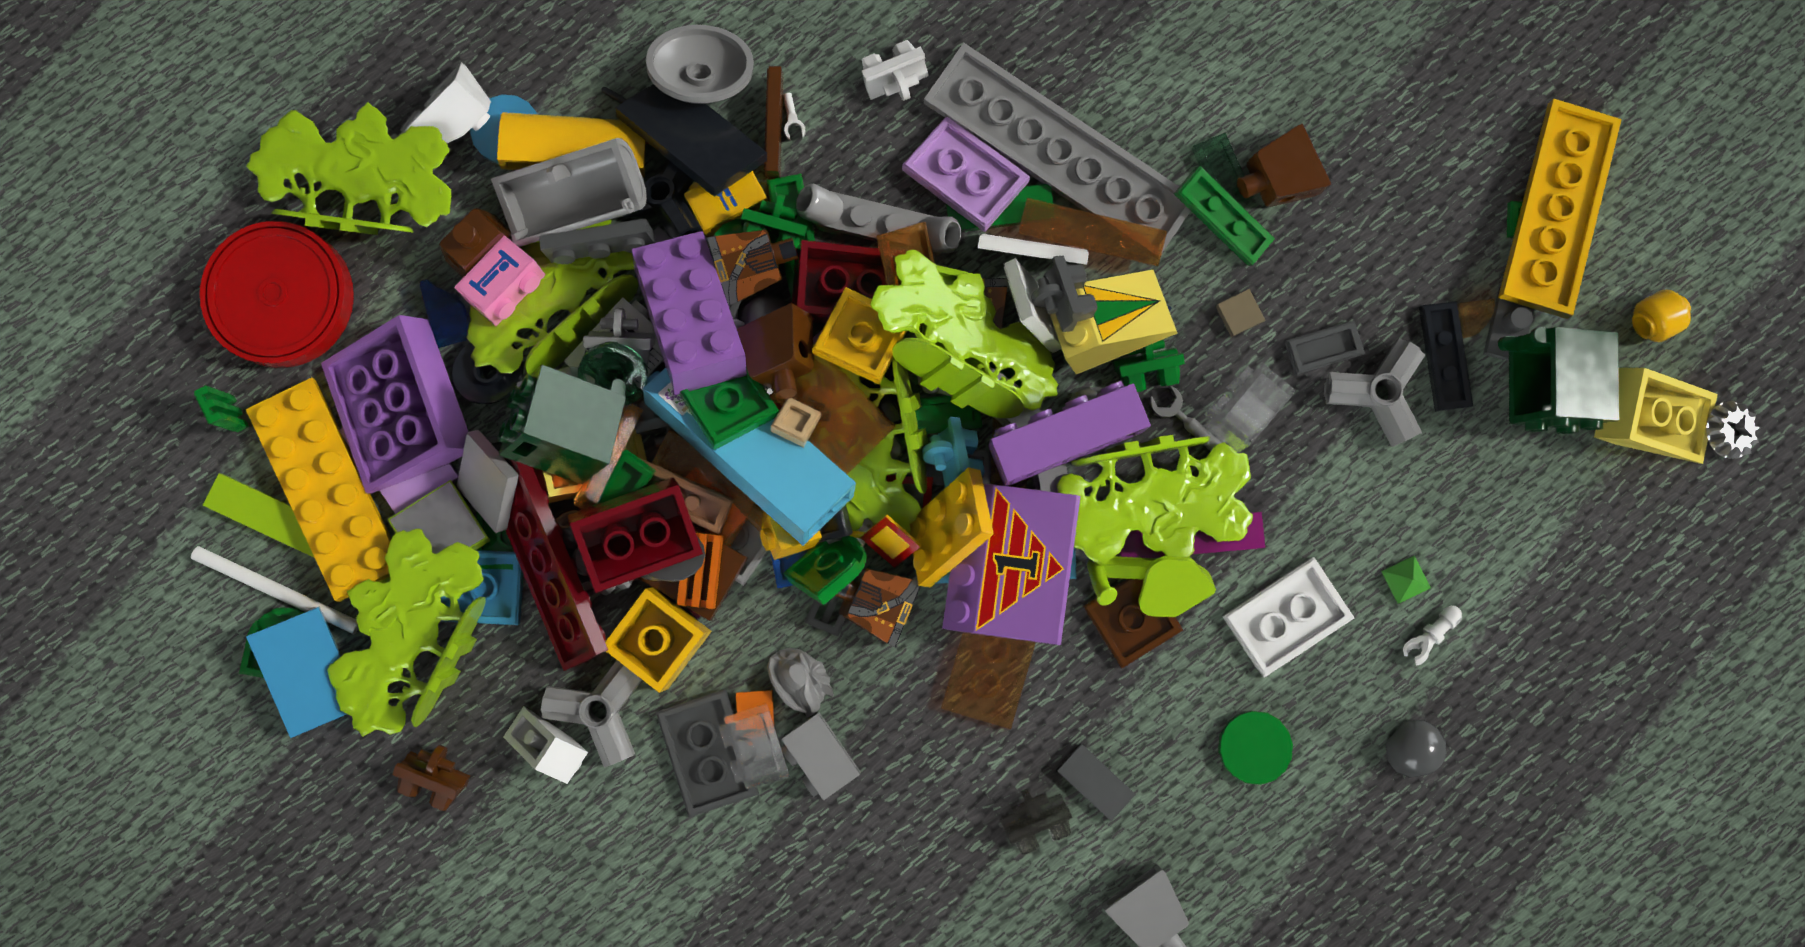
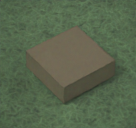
(1240, 313)

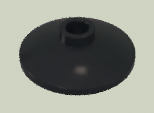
(473, 381)

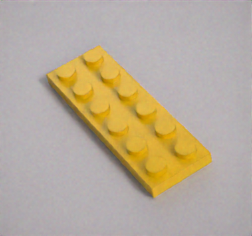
(1560, 209)
(323, 486)

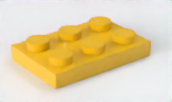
(951, 527)

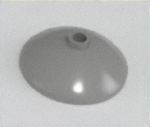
(699, 63)

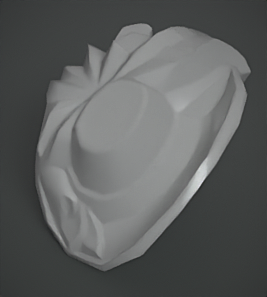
(799, 680)

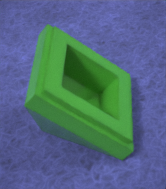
(1406, 579)

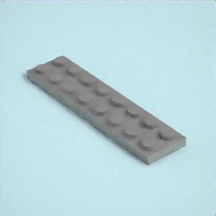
(1053, 144)

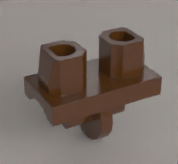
(433, 773)

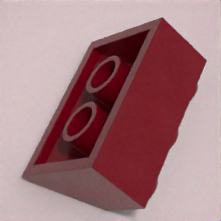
(635, 534)

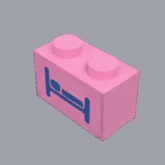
(500, 281)

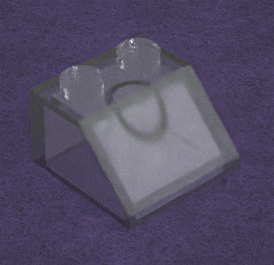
(755, 747)

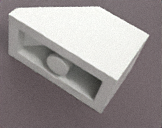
(545, 746)

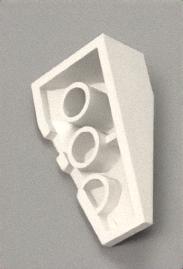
(453, 106)

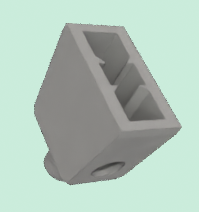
(1149, 911)

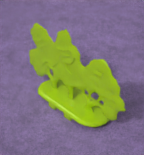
(359, 164)
(559, 289)
(964, 324)
(873, 494)
(1164, 503)
(402, 624)

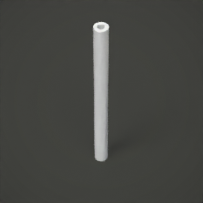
(273, 588)

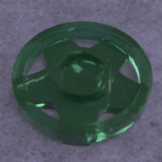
(615, 366)

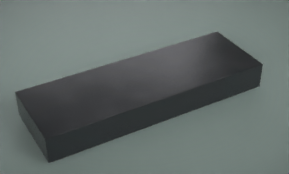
(1445, 356)

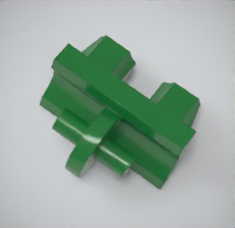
(774, 224)
(1164, 362)

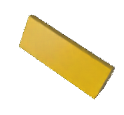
(538, 138)

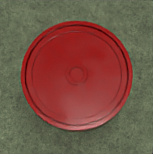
(276, 294)

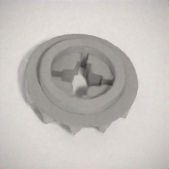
(1722, 435)

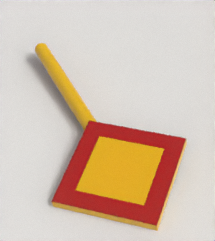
(889, 540)

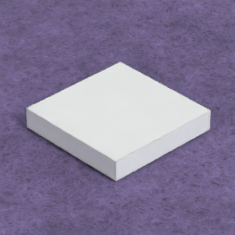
(1032, 317)

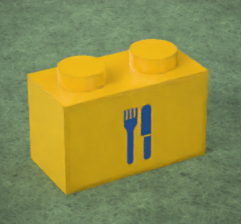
(726, 206)

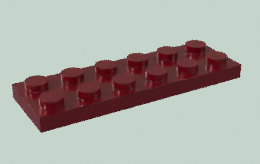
(552, 573)

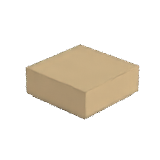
(795, 422)

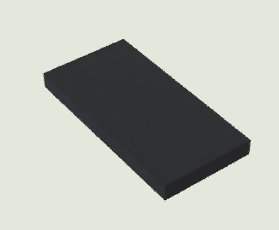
(692, 138)

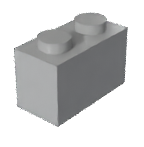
(820, 757)

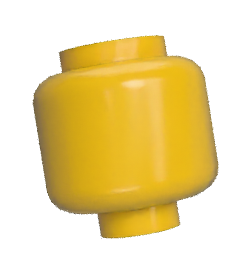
(1661, 316)

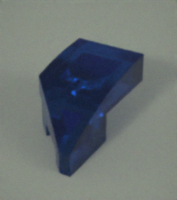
(446, 314)

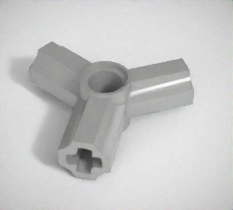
(1394, 373)
(576, 707)

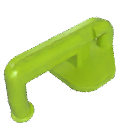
(1168, 586)

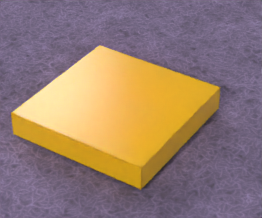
(857, 338)

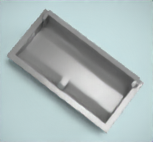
(571, 191)

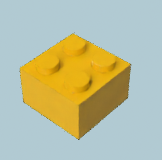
(656, 639)

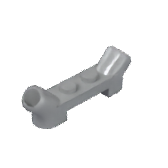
(866, 219)

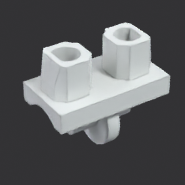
(896, 73)

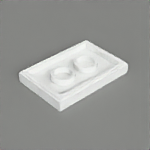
(1032, 248)
(1288, 617)

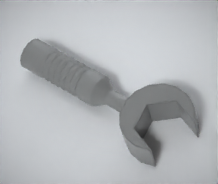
(1190, 424)

